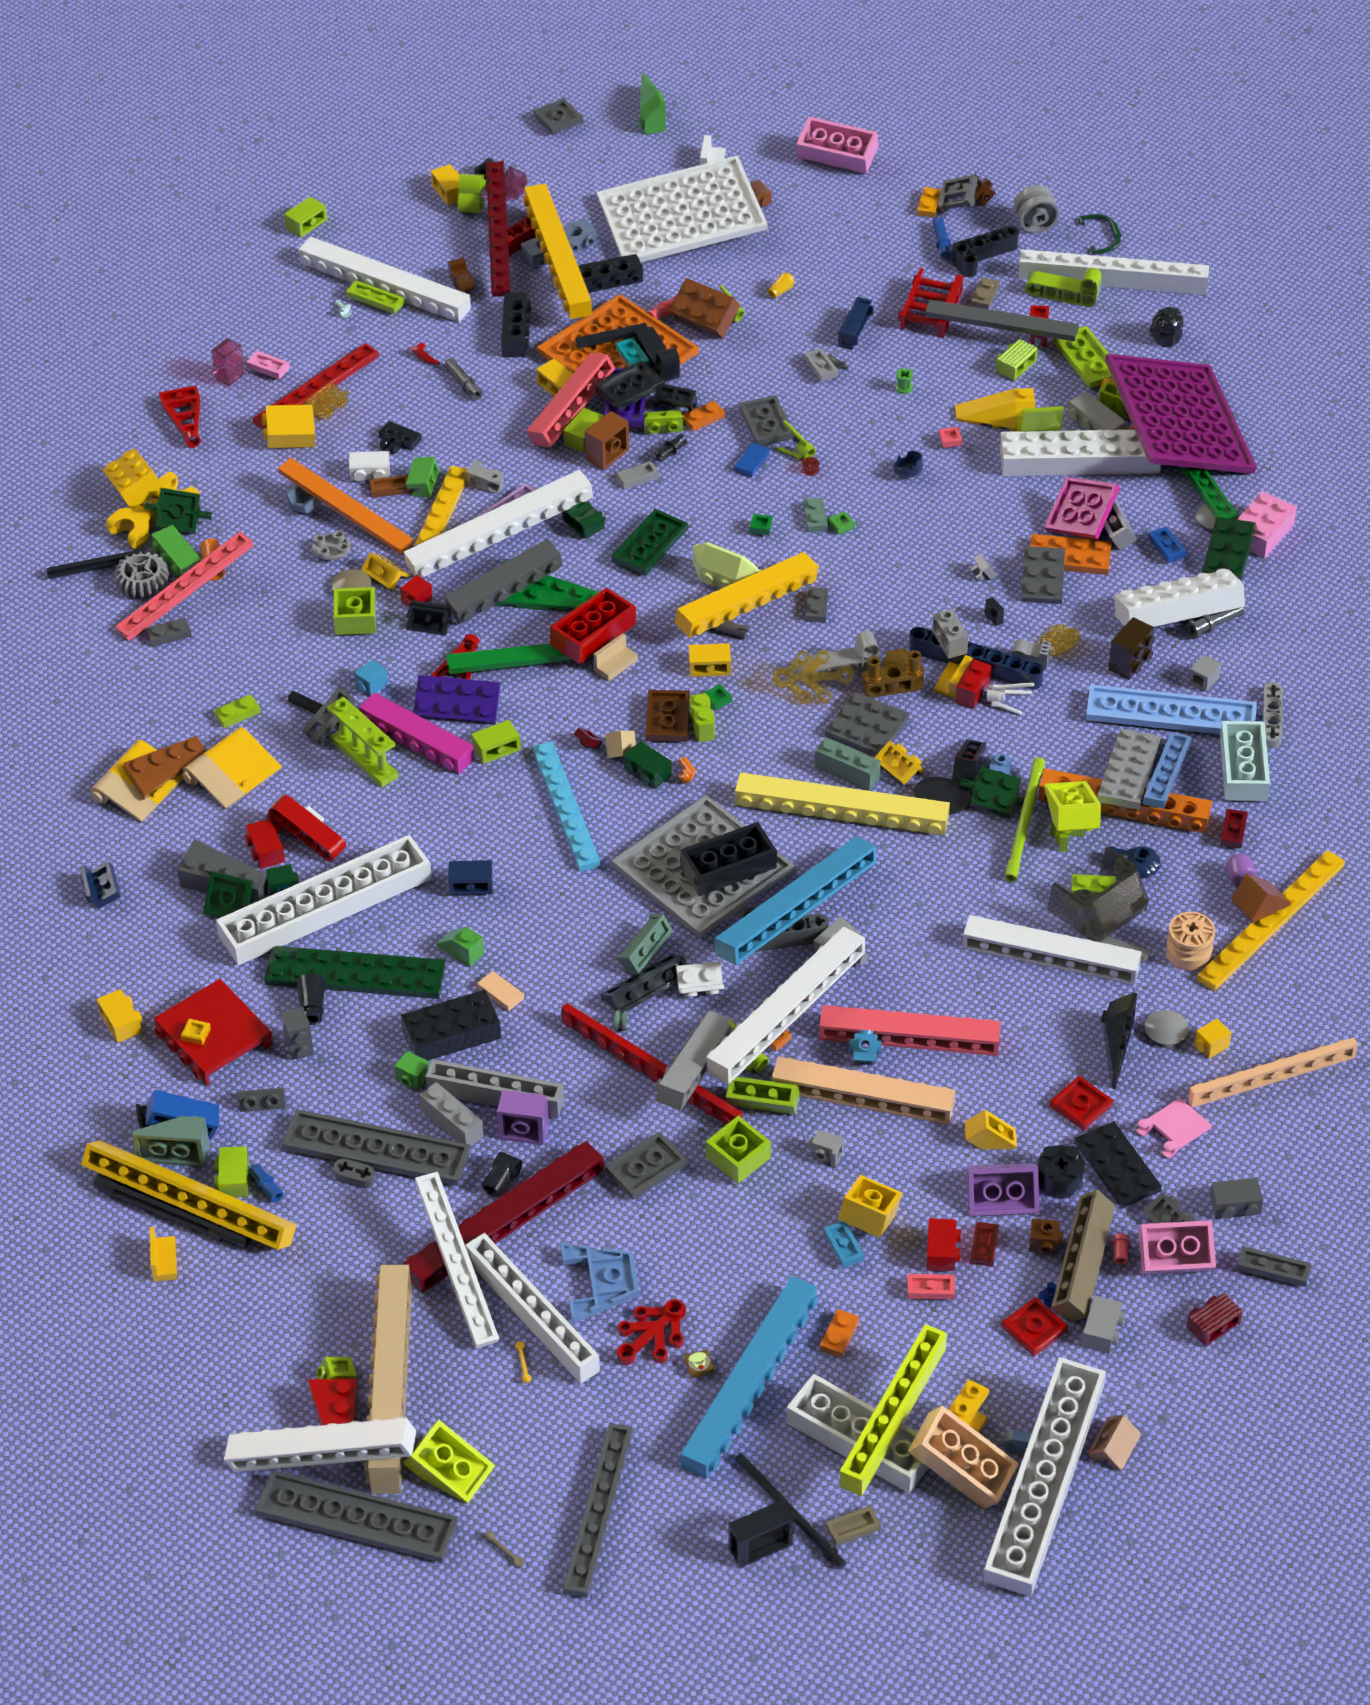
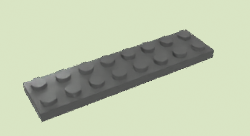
(376, 1146)
(357, 1516)

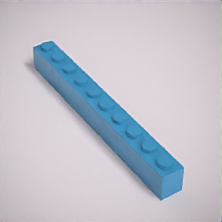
(795, 901)
(749, 1377)

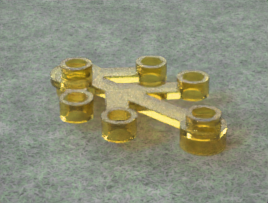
(809, 677)

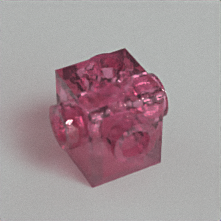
(515, 182)

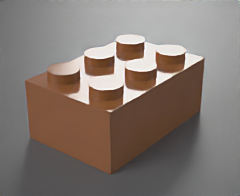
(704, 308)

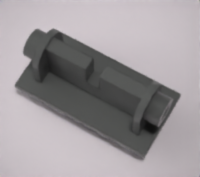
(261, 1099)

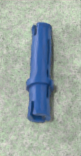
(943, 242)

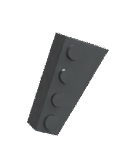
(202, 859)

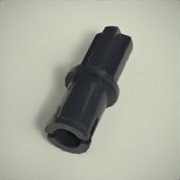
(670, 448)

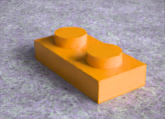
(929, 202)

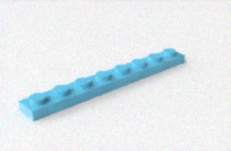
(566, 806)

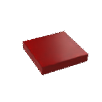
(1081, 1103)
(1034, 1326)

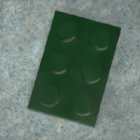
(1229, 546)

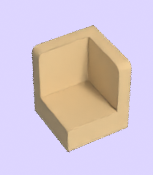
(619, 743)

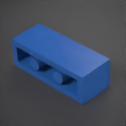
(167, 1106)

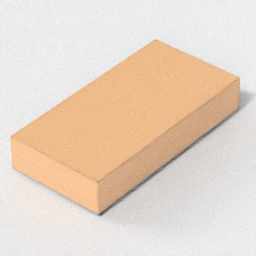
(500, 991)

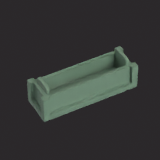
(645, 944)

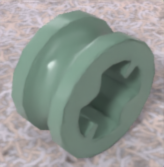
(620, 1020)

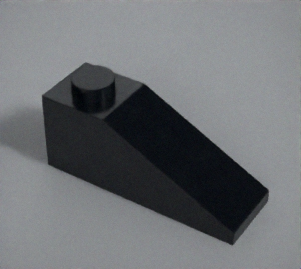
(968, 760)

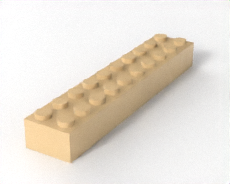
(389, 1367)

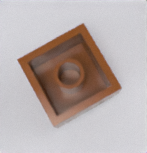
(606, 440)

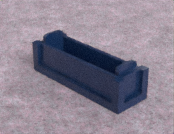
(855, 323)

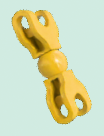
(141, 521)

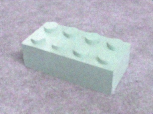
(1244, 760)

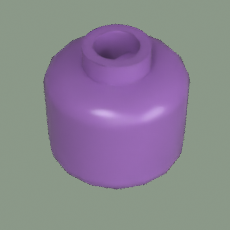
(1238, 866)

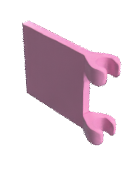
(1176, 1123)

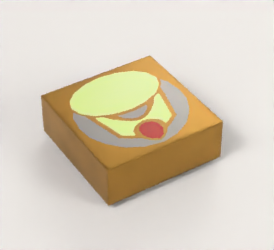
(699, 1363)

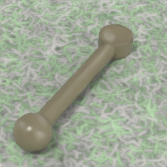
(518, 1561)

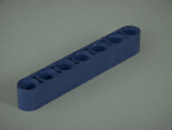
(1003, 665)

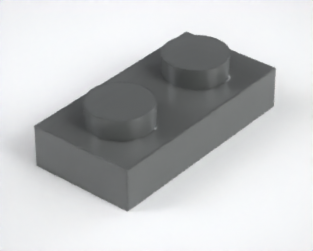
(816, 604)
(168, 632)

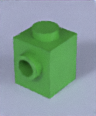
(411, 1070)

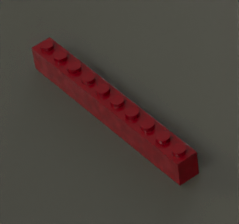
(513, 1209)

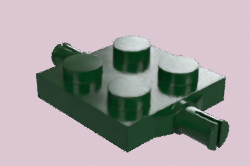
(177, 509)
(994, 791)

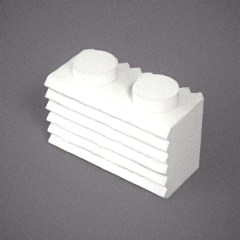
(369, 465)

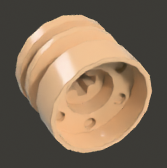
(1190, 941)

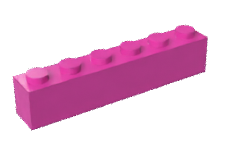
(418, 733)

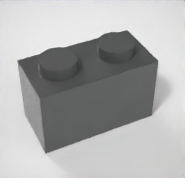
(297, 1033)
(1236, 1198)

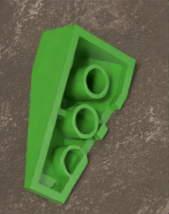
(652, 108)

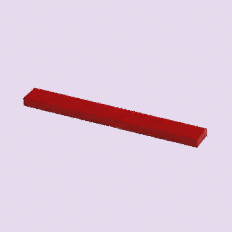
(335, 373)

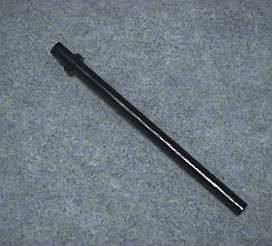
(830, 1553)

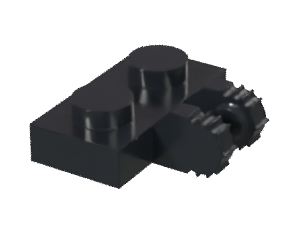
(399, 437)

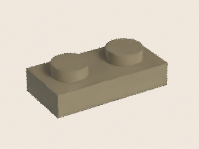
(985, 293)

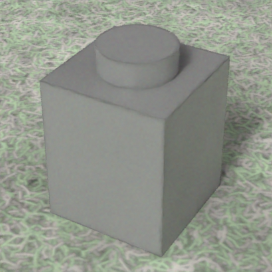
(1204, 673)

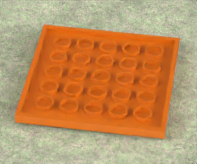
(612, 315)

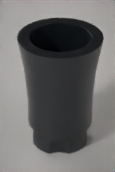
(311, 996)

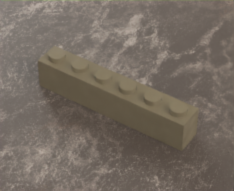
(1083, 1256)

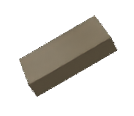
(853, 1525)

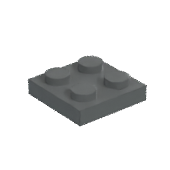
(558, 116)

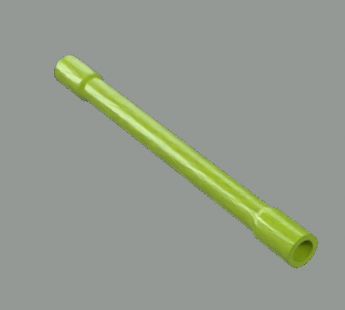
(1014, 862)

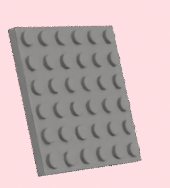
(656, 869)

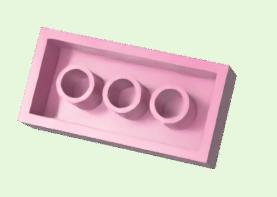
(837, 145)

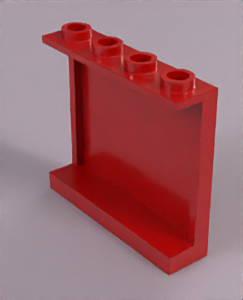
(231, 1034)

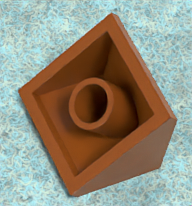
(1258, 898)

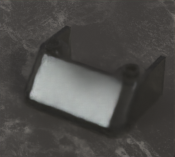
(1108, 911)

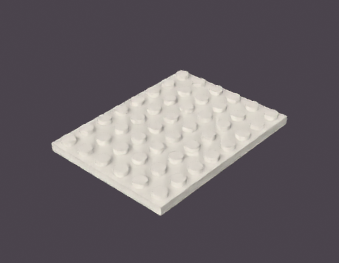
(682, 210)

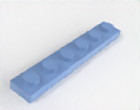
(1167, 770)

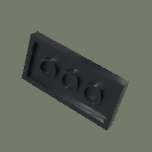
(1118, 1164)

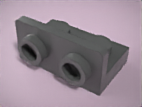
(1167, 1210)

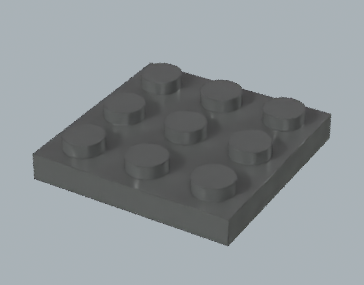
(866, 724)

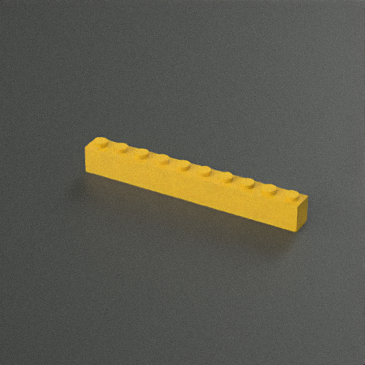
(557, 251)
(189, 1194)

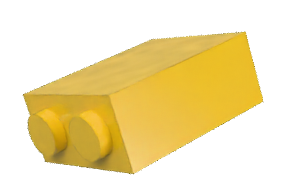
(289, 426)

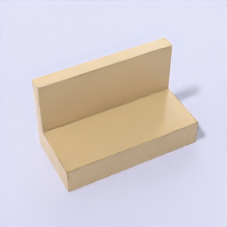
(614, 658)

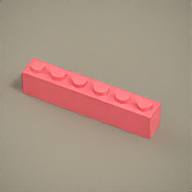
(570, 400)

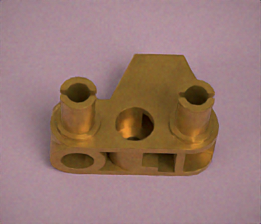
(898, 675)

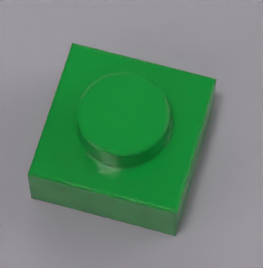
(761, 524)
(718, 697)

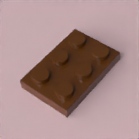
(667, 715)

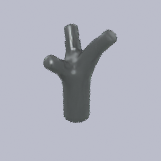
(838, 364)

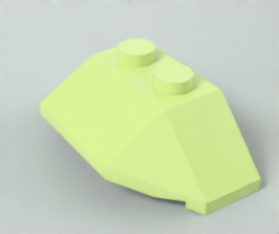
(720, 566)

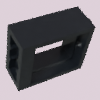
(761, 1533)

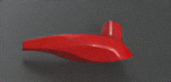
(419, 352)

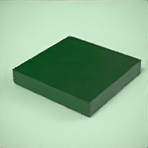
(226, 894)

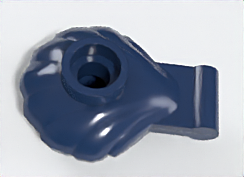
(1143, 858)

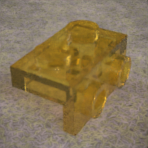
(327, 400)

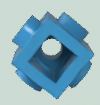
(862, 1055)

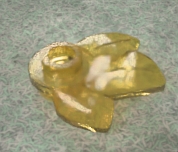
(1061, 638)

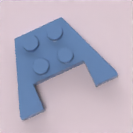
(611, 1277)

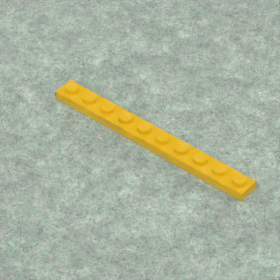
(1260, 931)

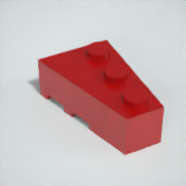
(334, 1400)

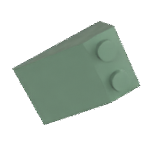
(174, 1142)

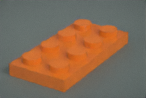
(1080, 553)

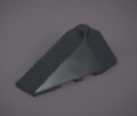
(1117, 1030)

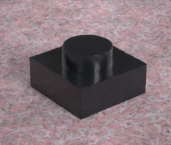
(994, 611)

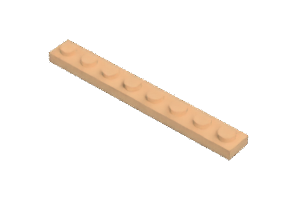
(1272, 1072)

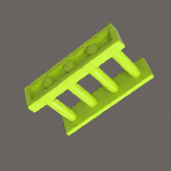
(362, 742)

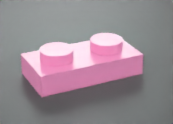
(267, 365)

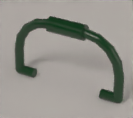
(1114, 227)

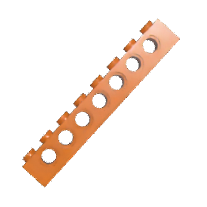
(1179, 810)

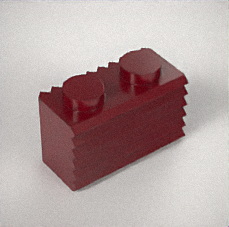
(1214, 1318)

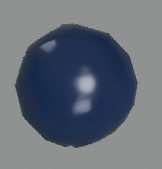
(910, 465)

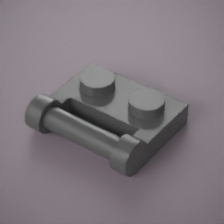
(956, 188)

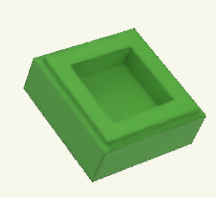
(841, 523)

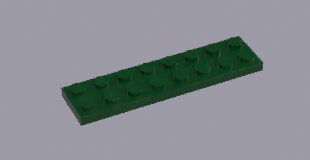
(358, 971)

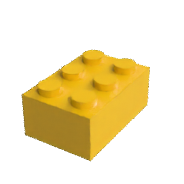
(132, 478)

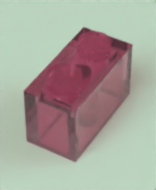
(228, 362)

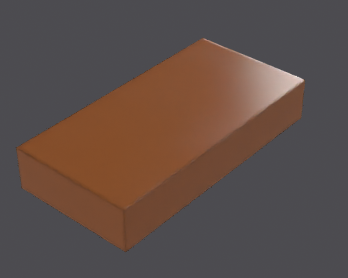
(389, 486)

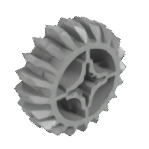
(146, 573)

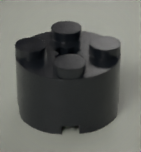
(1060, 1170)

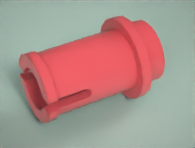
(1120, 1243)

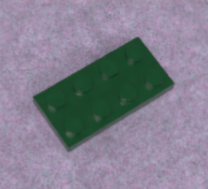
(650, 542)

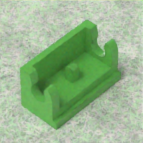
(423, 476)

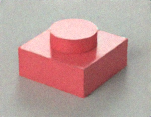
(950, 437)

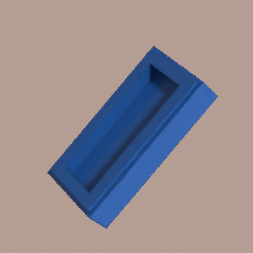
(752, 459)

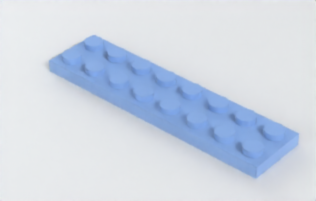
(1165, 709)

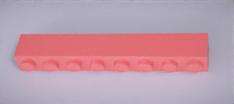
(912, 1030)

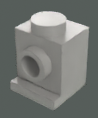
(826, 1147)

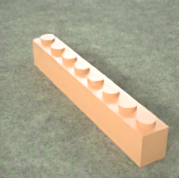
(867, 1090)

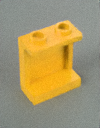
(968, 1403)

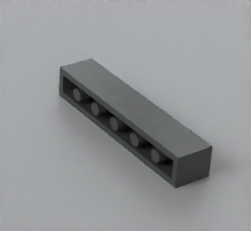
(504, 581)

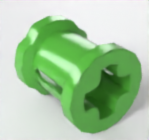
(904, 381)

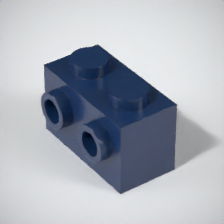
(474, 876)

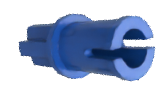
(265, 1183)

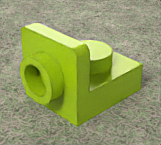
(336, 1368)

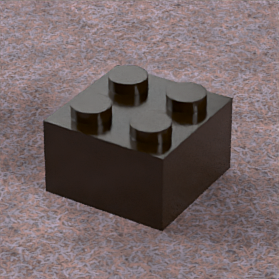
(1131, 648)

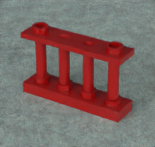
(955, 291)

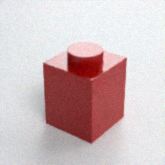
(417, 590)

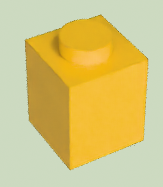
(1212, 1038)

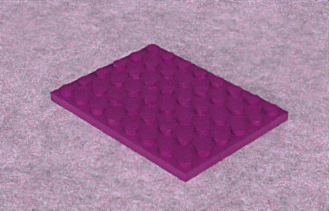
(1180, 414)

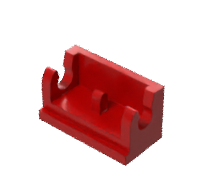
(1042, 312)

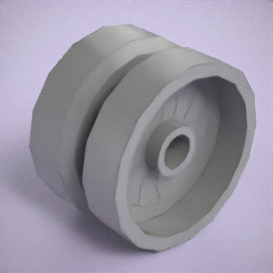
(1036, 209)

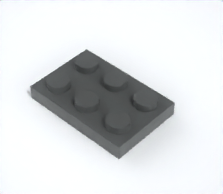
(765, 420)
(1043, 574)
(646, 1165)

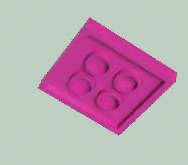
(1082, 507)

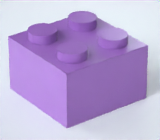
(523, 1117)

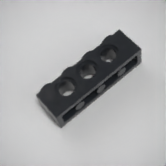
(612, 273)
(515, 325)

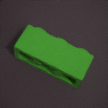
(174, 550)

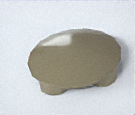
(351, 579)

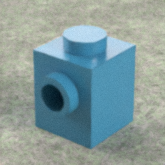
(371, 678)

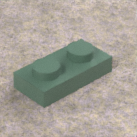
(815, 515)

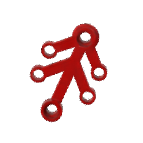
(652, 1329)

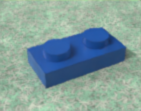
(1167, 544)

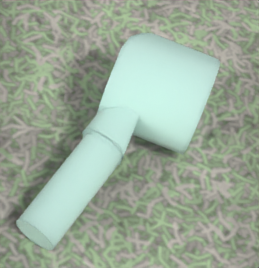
(344, 309)

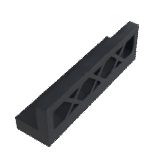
(645, 984)

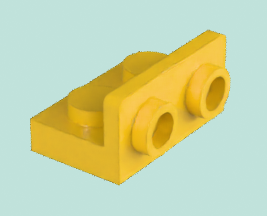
(898, 762)

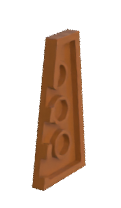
(156, 768)

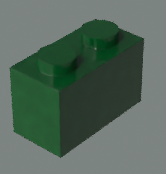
(647, 765)

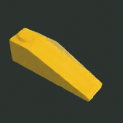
(996, 409)

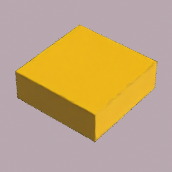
(195, 1031)

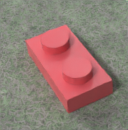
(930, 1286)

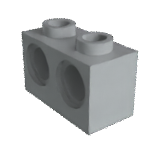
(950, 633)

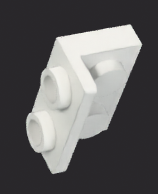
(699, 977)

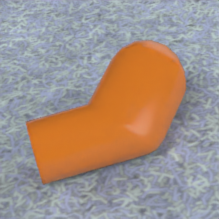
(688, 770)

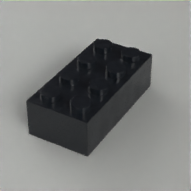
(728, 858)
(451, 1026)

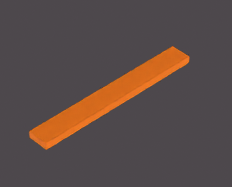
(345, 505)

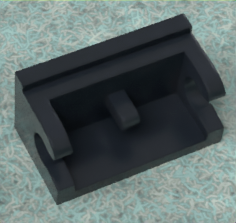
(676, 396)
(428, 617)

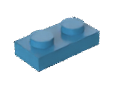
(843, 1244)

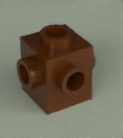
(983, 190)
(1045, 1236)

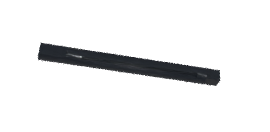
(170, 1211)

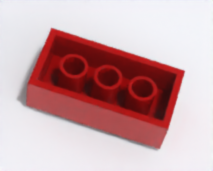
(592, 625)

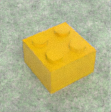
(870, 1206)

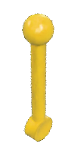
(520, 1346)

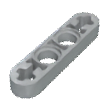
(1276, 715)

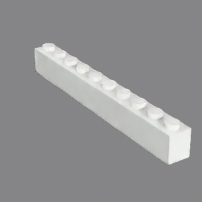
(1119, 271)
(414, 289)
(498, 524)
(785, 1005)

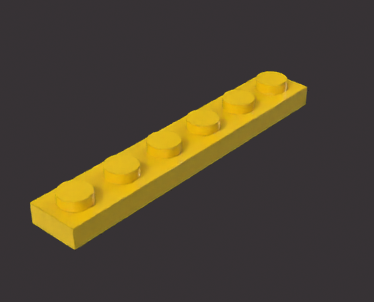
(443, 504)

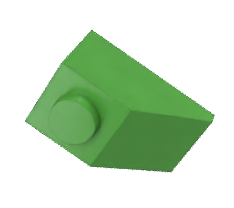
(463, 945)

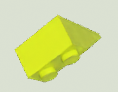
(1073, 806)
(449, 1462)

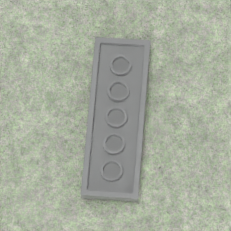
(1129, 769)

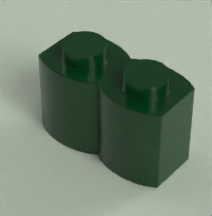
(584, 519)

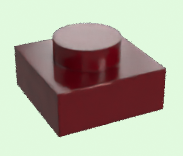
(588, 738)

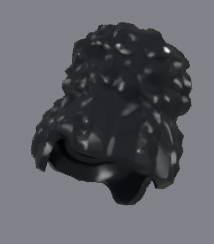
(1167, 326)

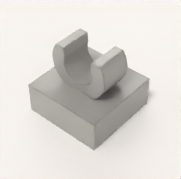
(983, 568)

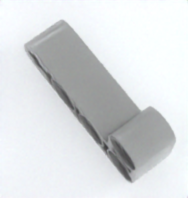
(853, 657)

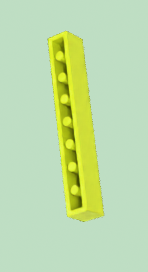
(892, 1410)

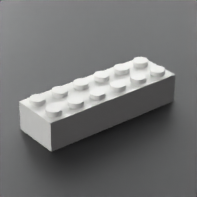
(1181, 599)
(838, 1421)

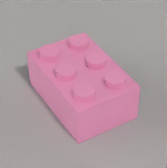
(1272, 519)
(1177, 1247)

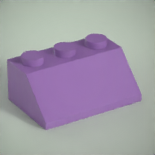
(1002, 1189)

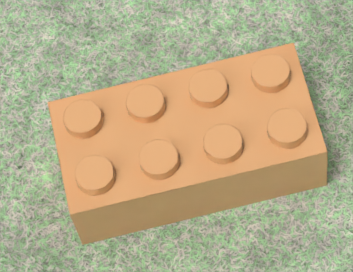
(963, 1457)

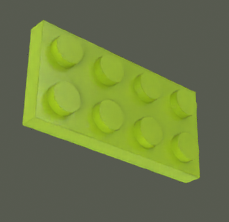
(1085, 356)

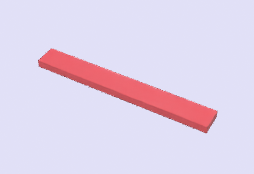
(184, 586)

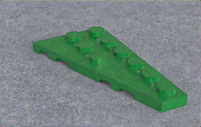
(550, 593)

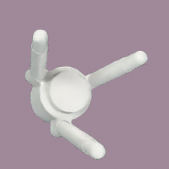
(997, 693)

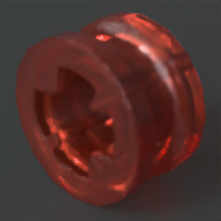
(810, 461)

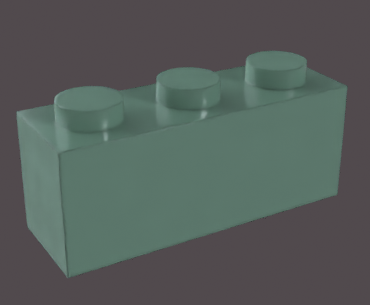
(847, 764)

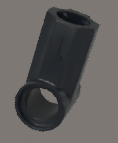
(502, 1171)

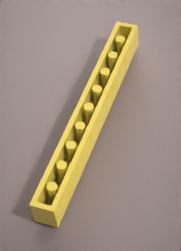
(842, 803)

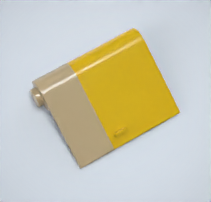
(232, 767)
(118, 787)

